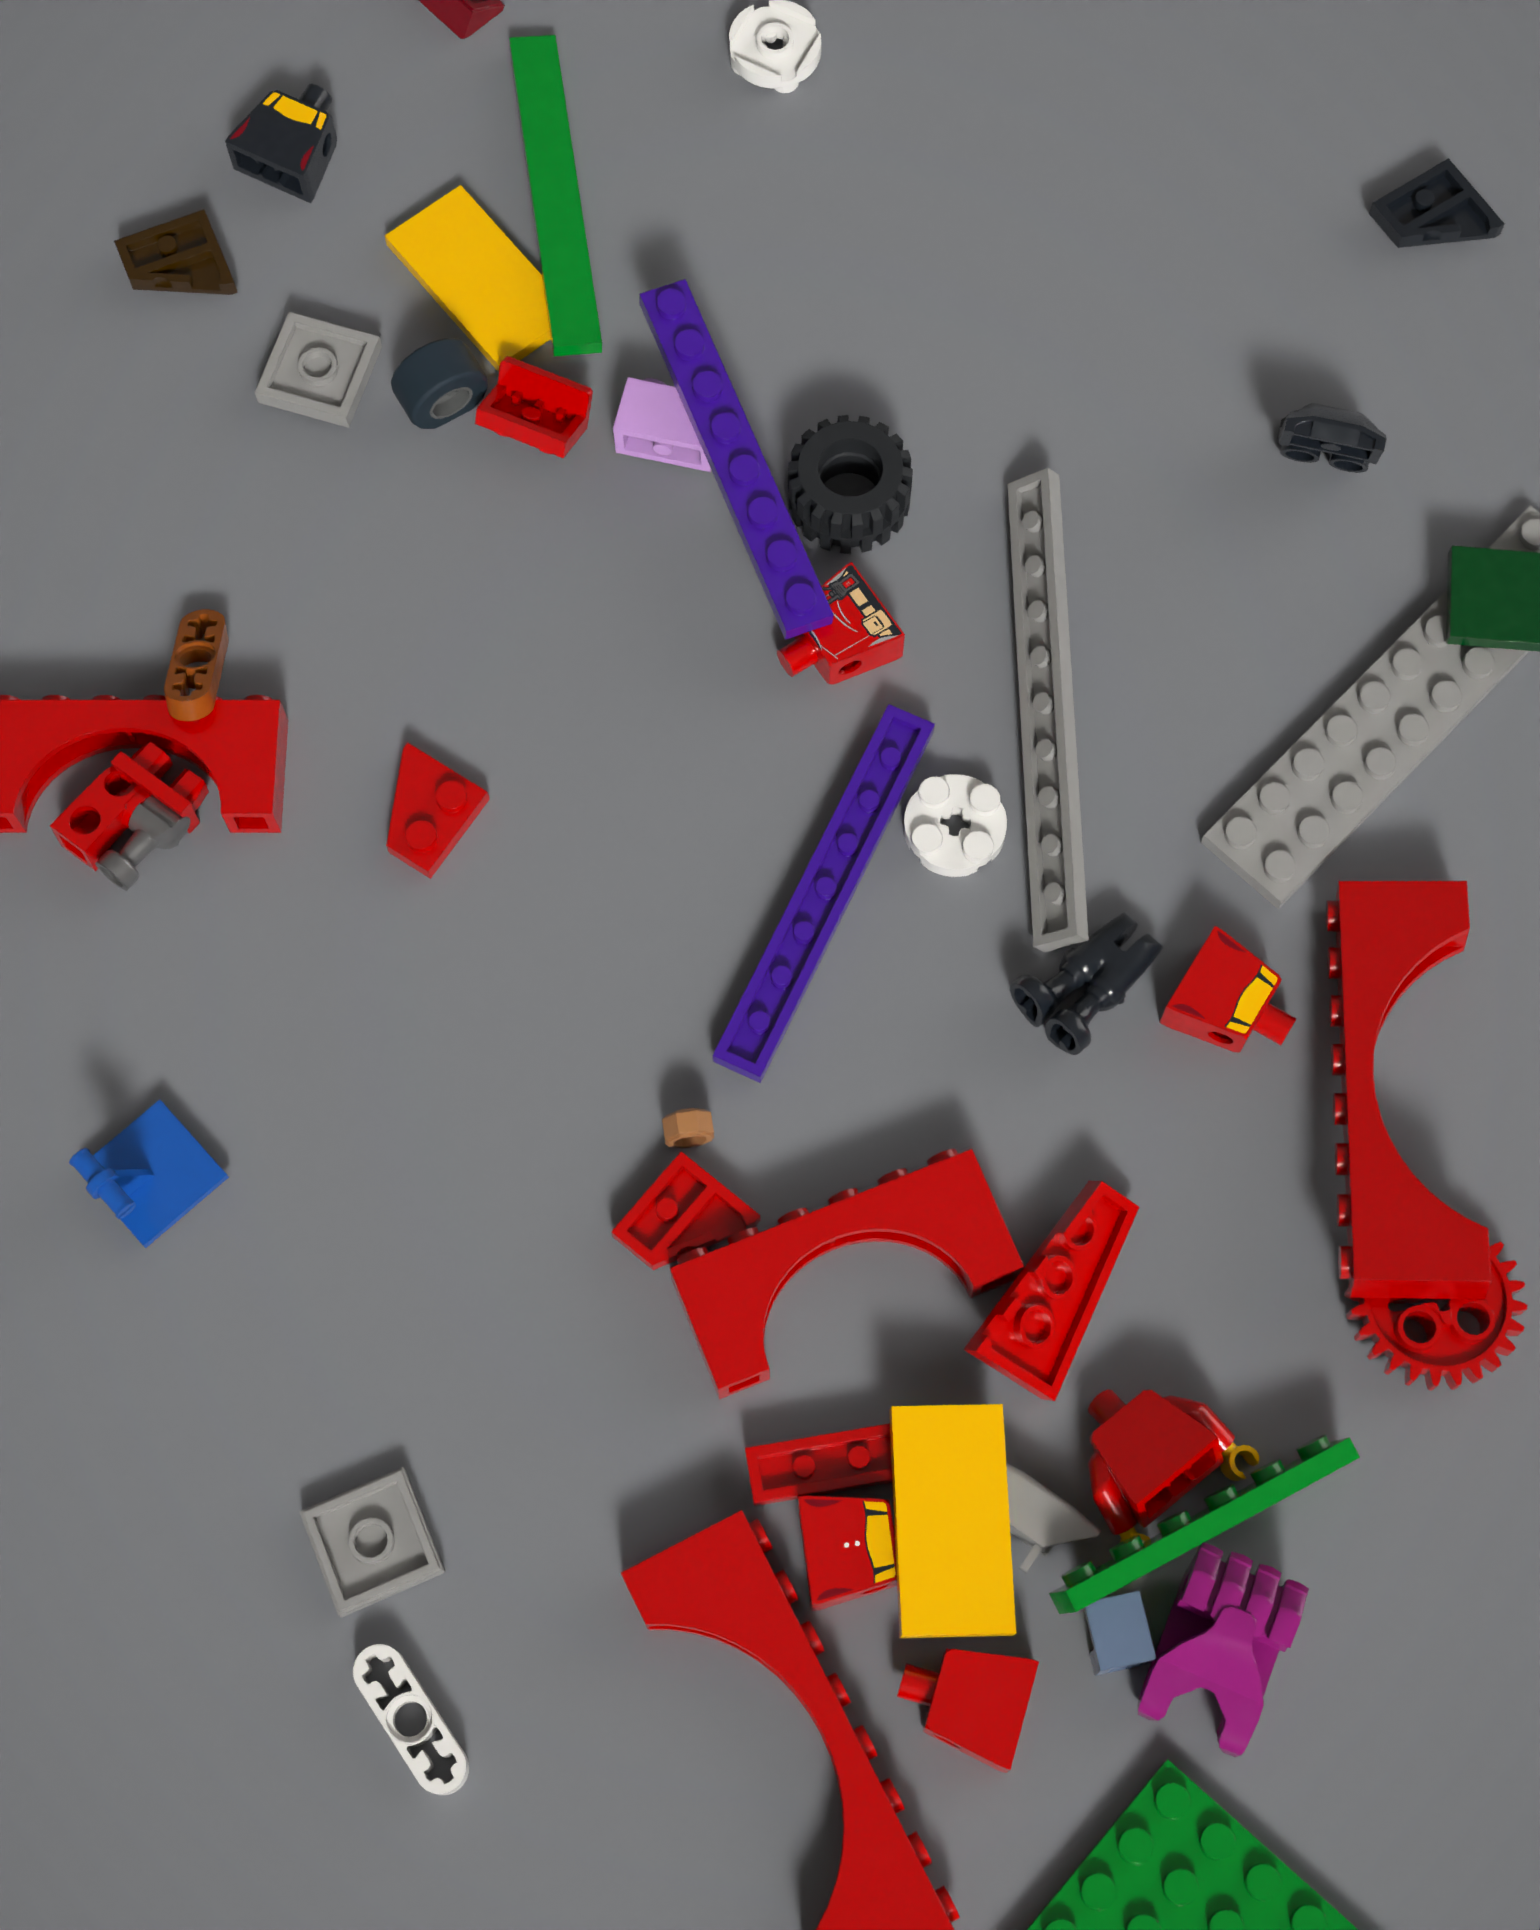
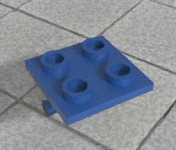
(150, 1173)

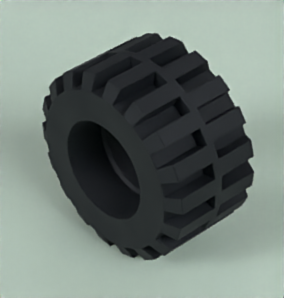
(856, 450)

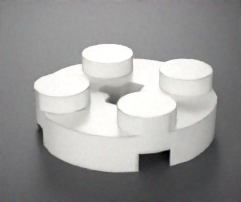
(780, 67)
(960, 796)

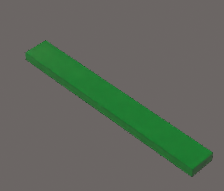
(555, 196)

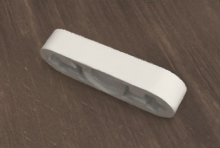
(376, 1691)

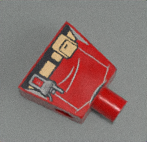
(855, 642)

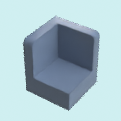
(1119, 1633)

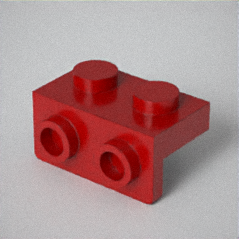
(536, 407)

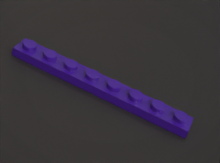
(736, 460)
(823, 894)

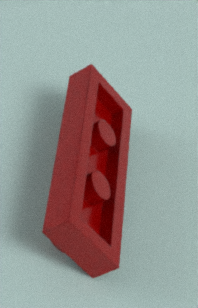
(820, 1464)

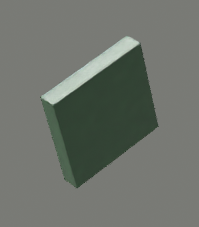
(1493, 598)

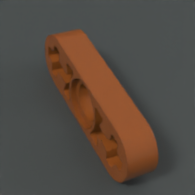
(203, 678)

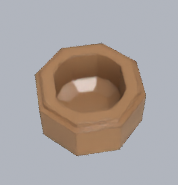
(688, 1128)

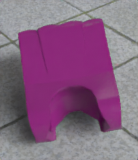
(1225, 1640)

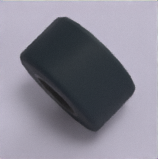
(439, 383)

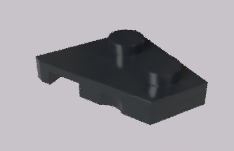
(1436, 210)

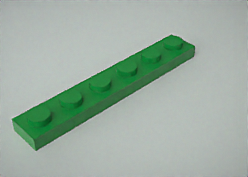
(1182, 1533)

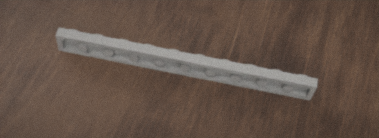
(1047, 713)

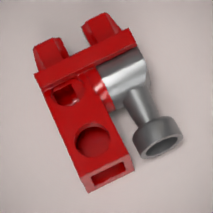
(133, 798)

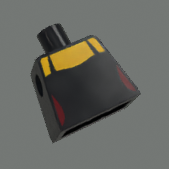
(286, 141)

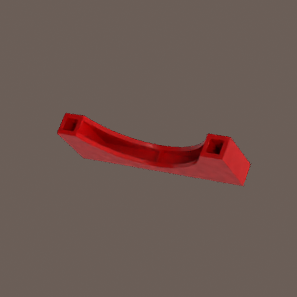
(1397, 1230)
(728, 1592)

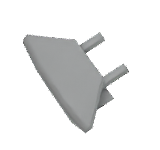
(1042, 1517)

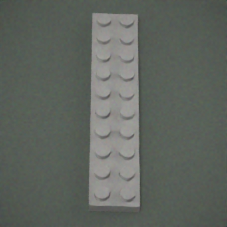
(1362, 747)

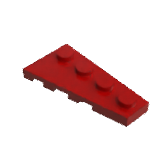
(1052, 1300)

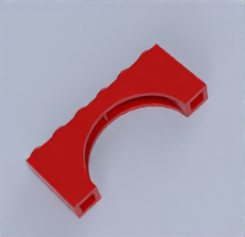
(235, 745)
(934, 1209)

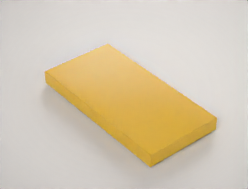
(475, 276)
(951, 1521)

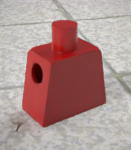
(974, 1702)

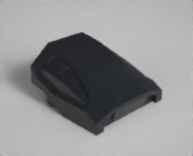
(1343, 433)

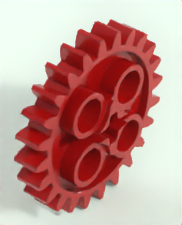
(1447, 1346)

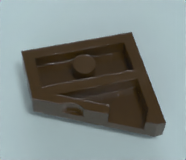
(177, 258)

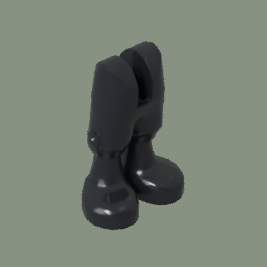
(1093, 963)

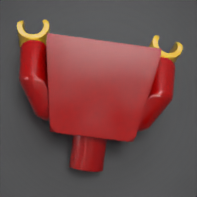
(1155, 1455)

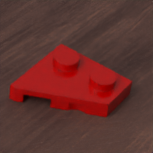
(430, 811)
(682, 1213)

